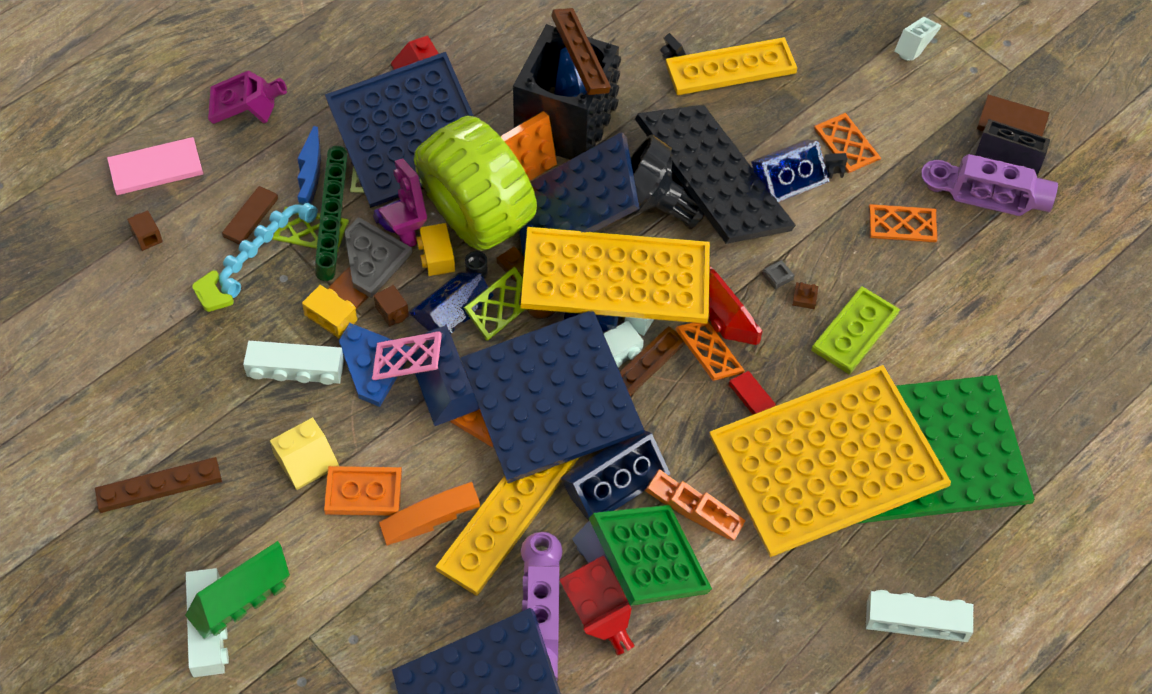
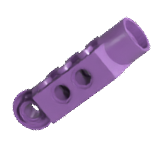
(991, 184)
(542, 587)

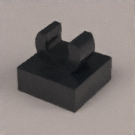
(672, 47)
(835, 164)

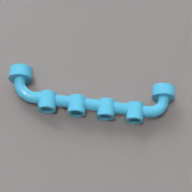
(263, 234)

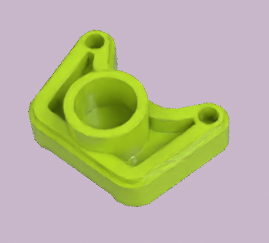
(208, 293)

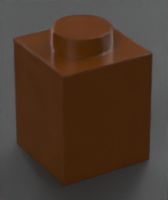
(145, 230)
(391, 305)

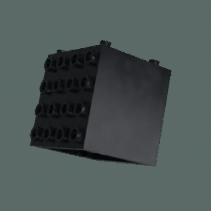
(574, 121)

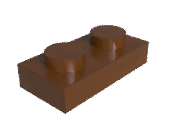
(511, 259)

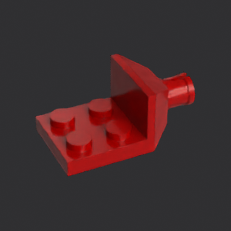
(600, 602)

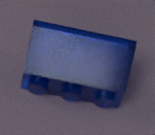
(792, 169)
(447, 302)

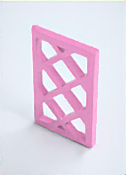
(433, 351)

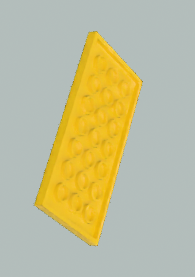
(616, 275)

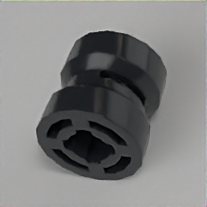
(476, 263)

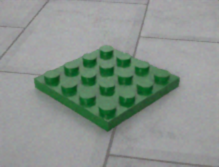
(650, 554)

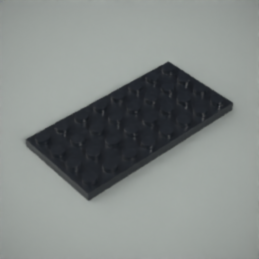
(716, 174)

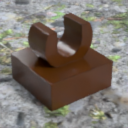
(805, 295)

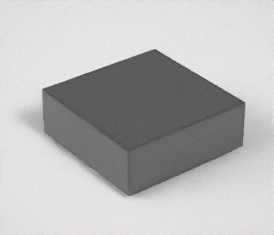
(778, 274)

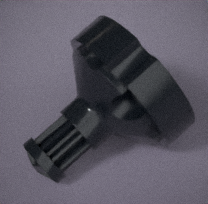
(655, 185)

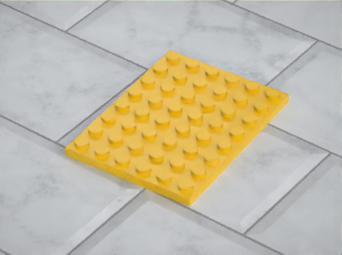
(828, 460)

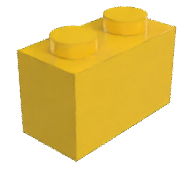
(437, 249)
(329, 310)

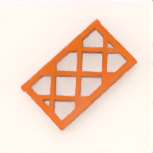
(833, 124)
(892, 234)
(707, 361)

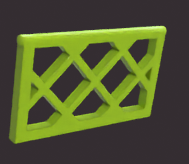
(295, 238)
(483, 297)

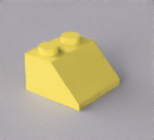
(303, 453)

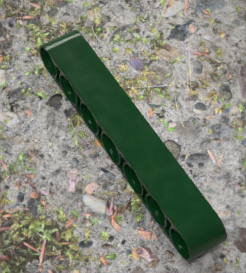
(331, 213)

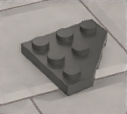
(373, 256)

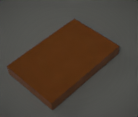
(1014, 115)

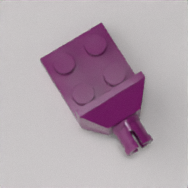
(244, 93)
(410, 212)

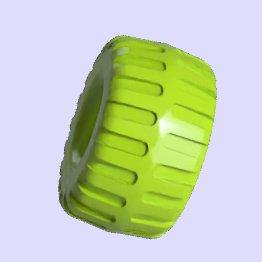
(475, 182)

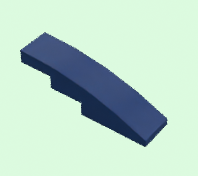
(309, 165)

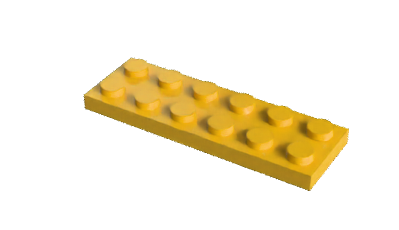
(731, 66)

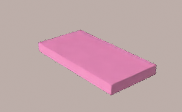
(155, 166)

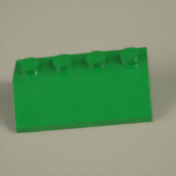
(239, 591)

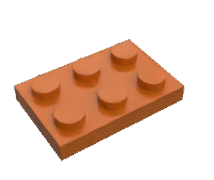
(363, 490)

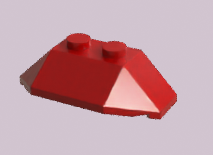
(728, 313)

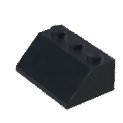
(1012, 146)

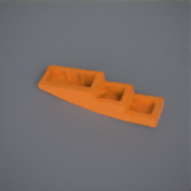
(693, 505)
(428, 513)

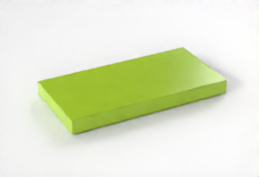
(855, 330)

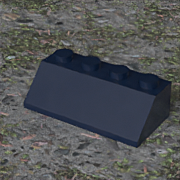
(448, 387)
(615, 475)

